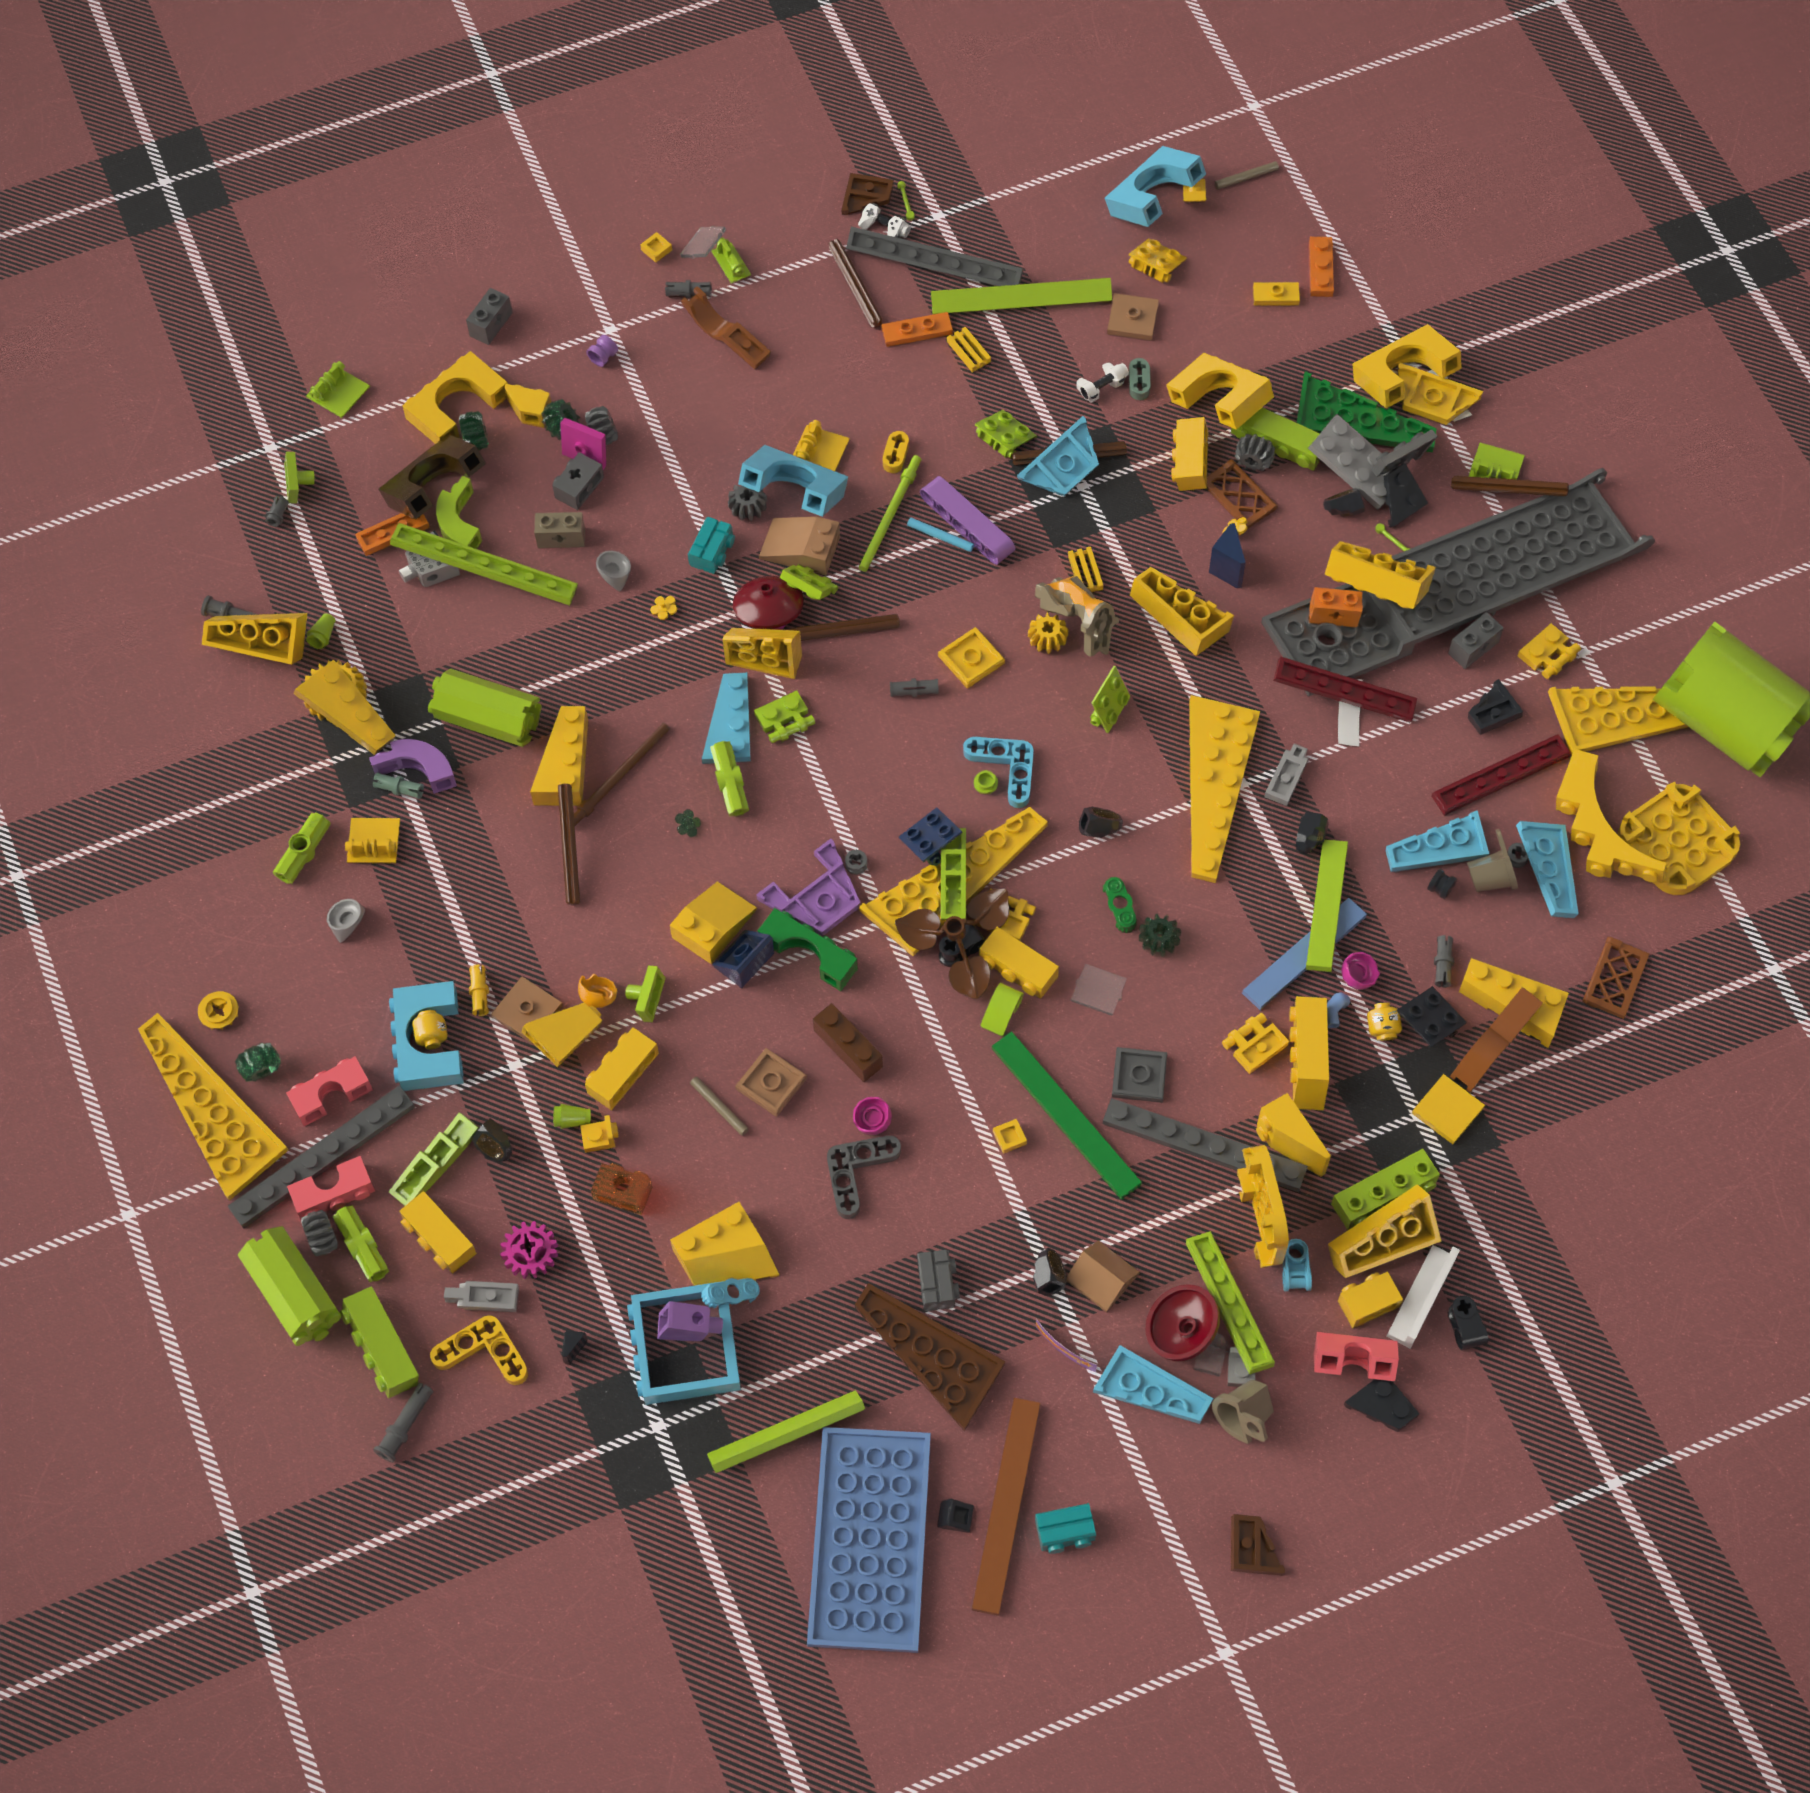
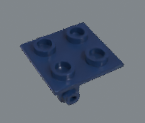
(930, 836)

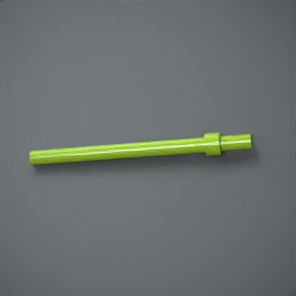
(907, 478)

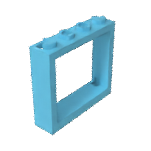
(683, 1390)

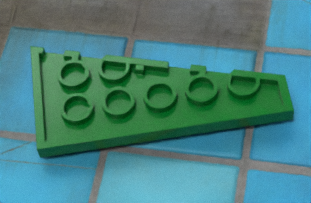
(1377, 425)

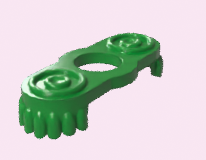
(1125, 916)

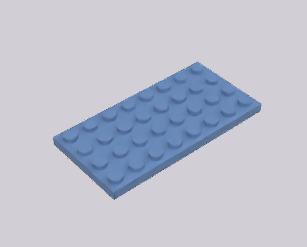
(869, 1540)

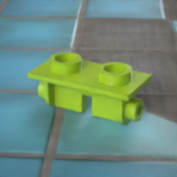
(730, 261)

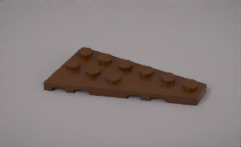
(942, 1360)

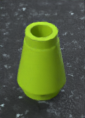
(320, 632)
(570, 1116)

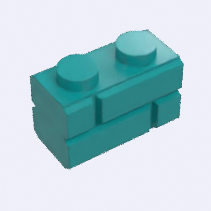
(710, 545)
(1065, 1528)

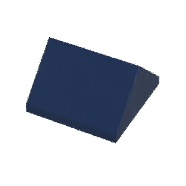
(1227, 558)
(745, 956)

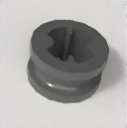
(1518, 847)
(856, 855)

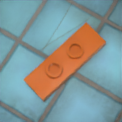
(917, 329)

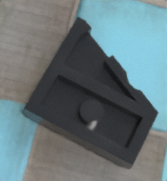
(1383, 1403)

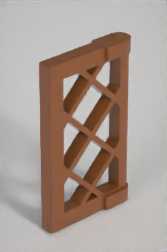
(1244, 478)
(1605, 1003)

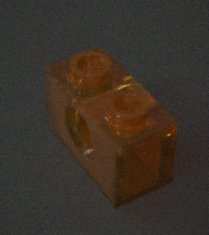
(631, 1199)

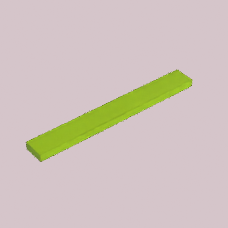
(1021, 296)
(483, 564)

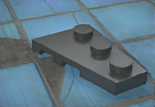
(1404, 453)

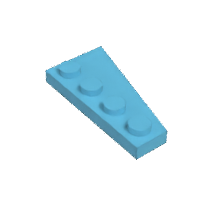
(731, 718)
(1448, 844)
(1551, 863)
(1148, 1386)

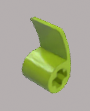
(1000, 1009)

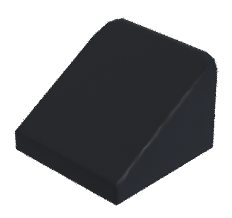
(572, 1345)
(955, 1515)

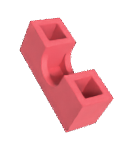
(309, 1096)
(352, 1185)
(1373, 1354)

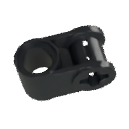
(949, 949)
(1467, 1327)

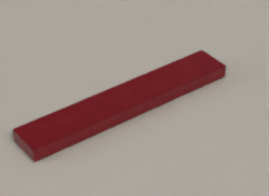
(1345, 689)
(1501, 774)

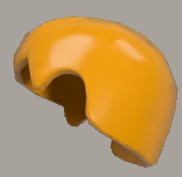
(597, 991)

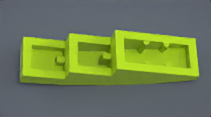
(954, 878)
(435, 1160)

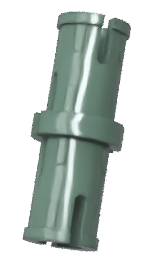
(398, 785)

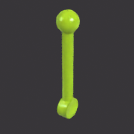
(910, 214)
(1380, 529)

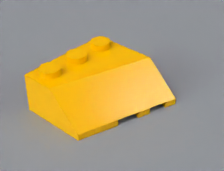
(764, 650)
(723, 1249)

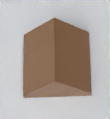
(1101, 1275)

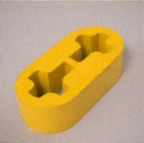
(899, 452)

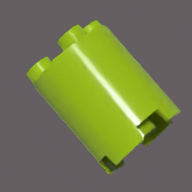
(1736, 700)

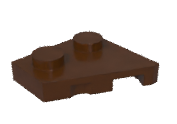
(865, 190)
(1252, 1548)

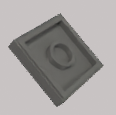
(1139, 1074)

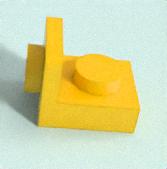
(1196, 193)
(599, 1135)

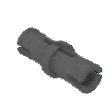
(687, 288)
(931, 687)
(1444, 961)

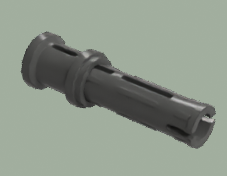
(218, 608)
(397, 1433)

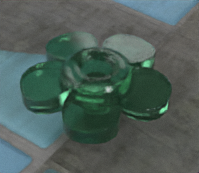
(688, 823)

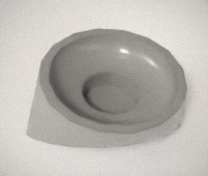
(614, 568)
(344, 918)

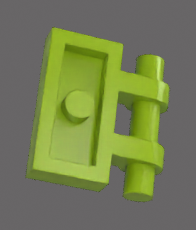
(808, 581)
(781, 712)

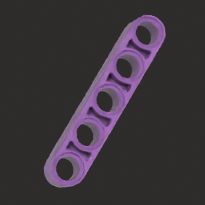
(967, 520)

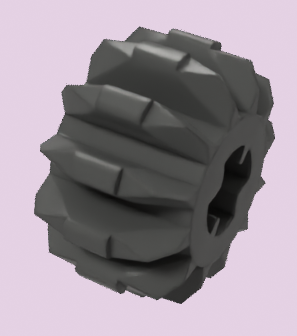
(601, 420)
(1254, 452)
(746, 502)
(319, 1233)

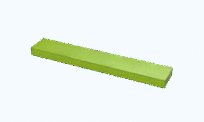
(1327, 906)
(1230, 1302)
(785, 1431)

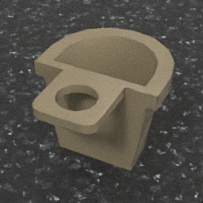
(1493, 870)
(1244, 1411)

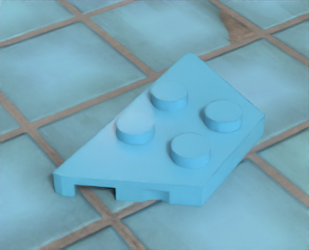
(1063, 462)

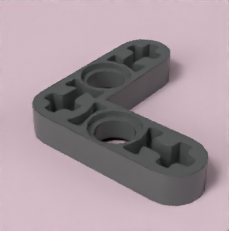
(852, 1161)

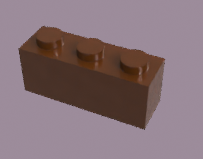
(847, 1042)

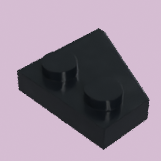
(1402, 494)
(1494, 709)

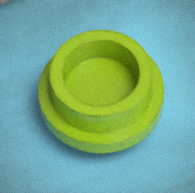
(985, 782)

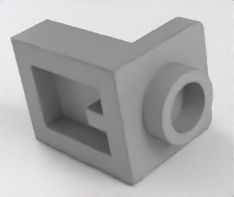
(1236, 1369)

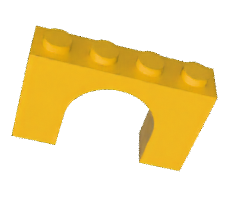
(1421, 346)
(1209, 373)
(466, 374)

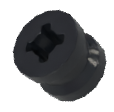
(1442, 884)

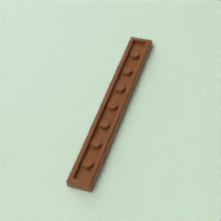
(1006, 1507)

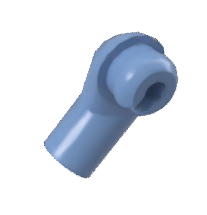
(1337, 1002)

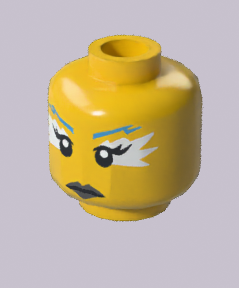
(1384, 1022)
(429, 1029)

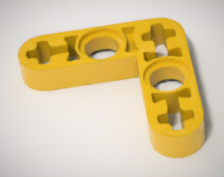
(489, 1341)

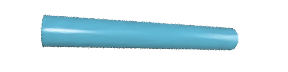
(940, 534)

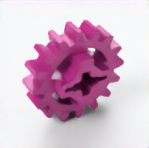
(519, 1251)

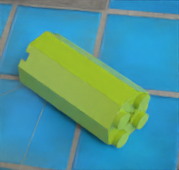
(485, 707)
(289, 1286)

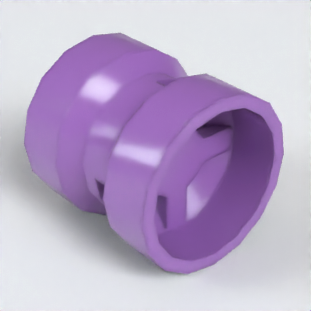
(602, 350)

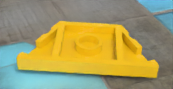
(1433, 396)

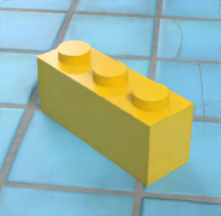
(1190, 454)
(1019, 963)
(621, 1068)
(437, 1233)

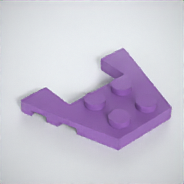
(823, 901)

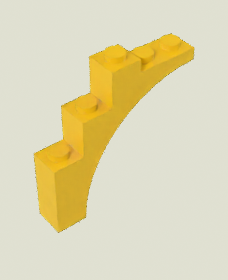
(1590, 828)

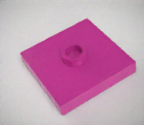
(582, 439)

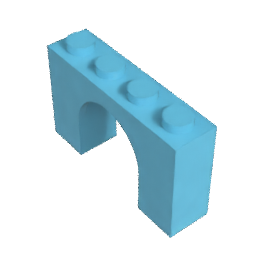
(1167, 164)
(769, 465)
(415, 1068)

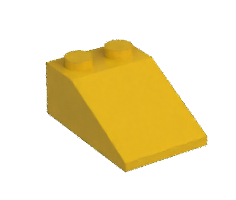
(711, 921)
(1291, 1135)

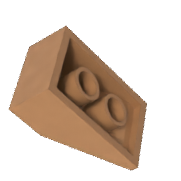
(802, 542)

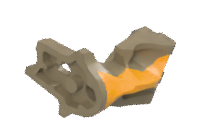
(1073, 598)

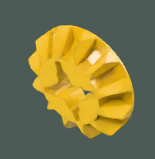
(218, 999)

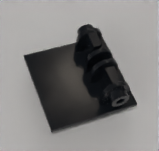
(1432, 1017)

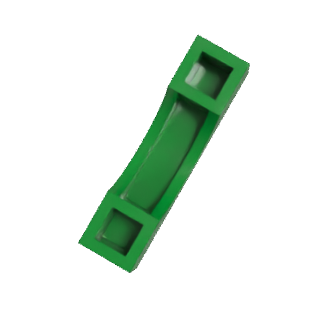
(836, 964)

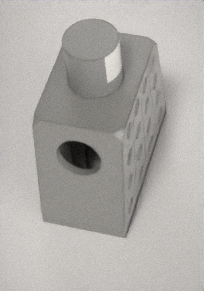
(427, 569)

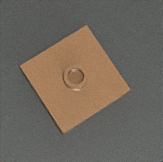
(1133, 316)
(524, 1004)
(771, 1082)

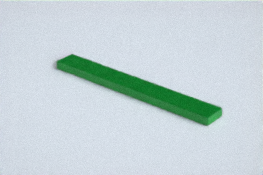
(1066, 1115)

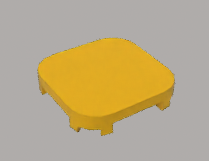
(1682, 833)
(1261, 1188)

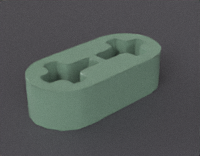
(1134, 379)

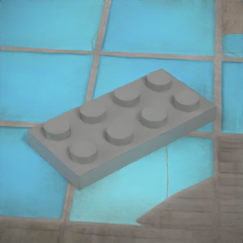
(1351, 459)

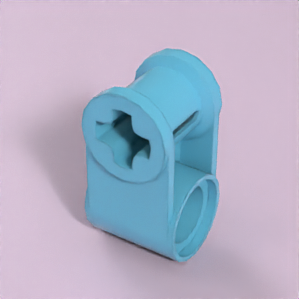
(1297, 1271)

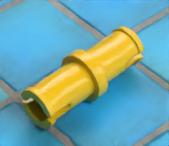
(479, 990)

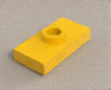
(1276, 293)

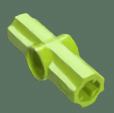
(729, 778)
(295, 859)
(360, 1243)

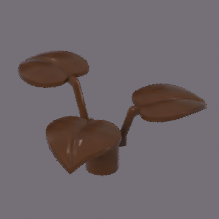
(922, 925)

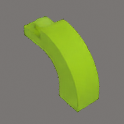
(448, 511)

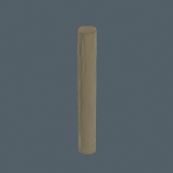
(1246, 175)
(719, 1106)

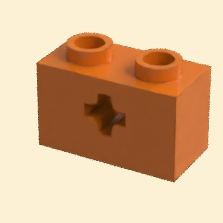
(1335, 607)

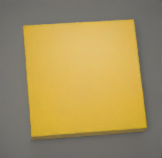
(971, 657)
(1448, 1109)

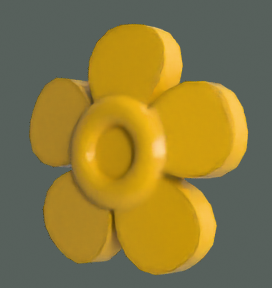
(1240, 525)
(663, 607)

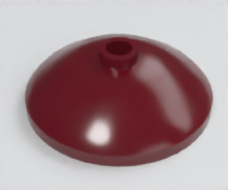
(767, 603)
(1174, 1316)

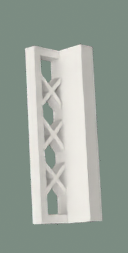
(1422, 1295)

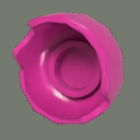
(1360, 971)
(872, 1115)

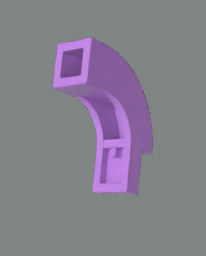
(419, 756)

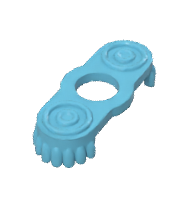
(717, 1293)

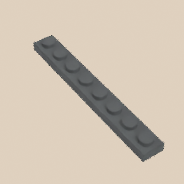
(933, 258)
(1195, 1141)
(321, 1156)

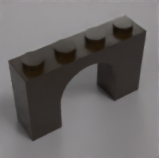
(449, 454)

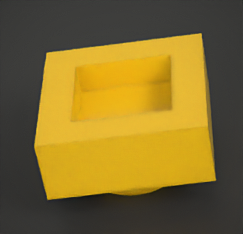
(656, 247)
(1009, 1136)

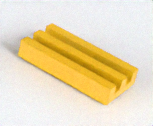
(951, 340)
(1081, 555)

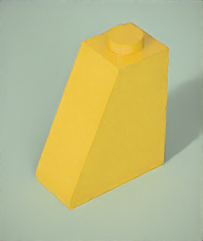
(563, 1031)

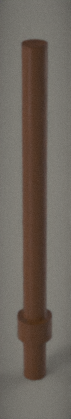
(586, 807)

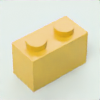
(1369, 1299)

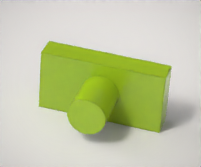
(295, 478)
(647, 994)

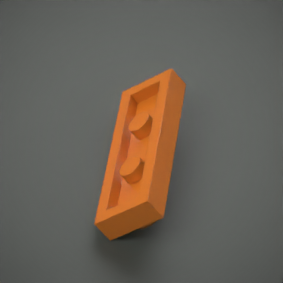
(1321, 266)
(379, 535)

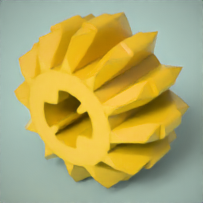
(1048, 633)

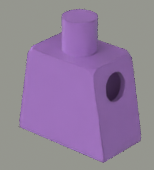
(687, 1322)

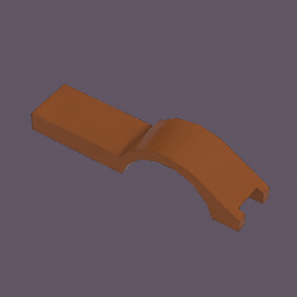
(732, 334)
(1496, 1038)

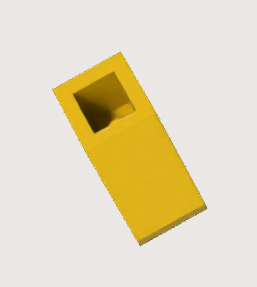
(528, 403)

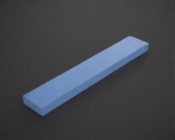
(1294, 961)

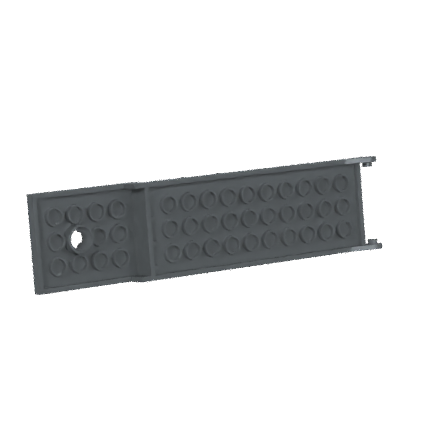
(1474, 574)

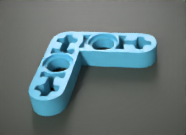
(1011, 756)

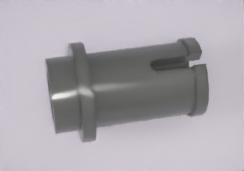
(274, 516)

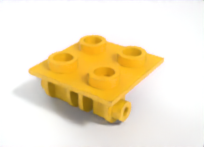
(1158, 257)
(821, 446)
(373, 840)

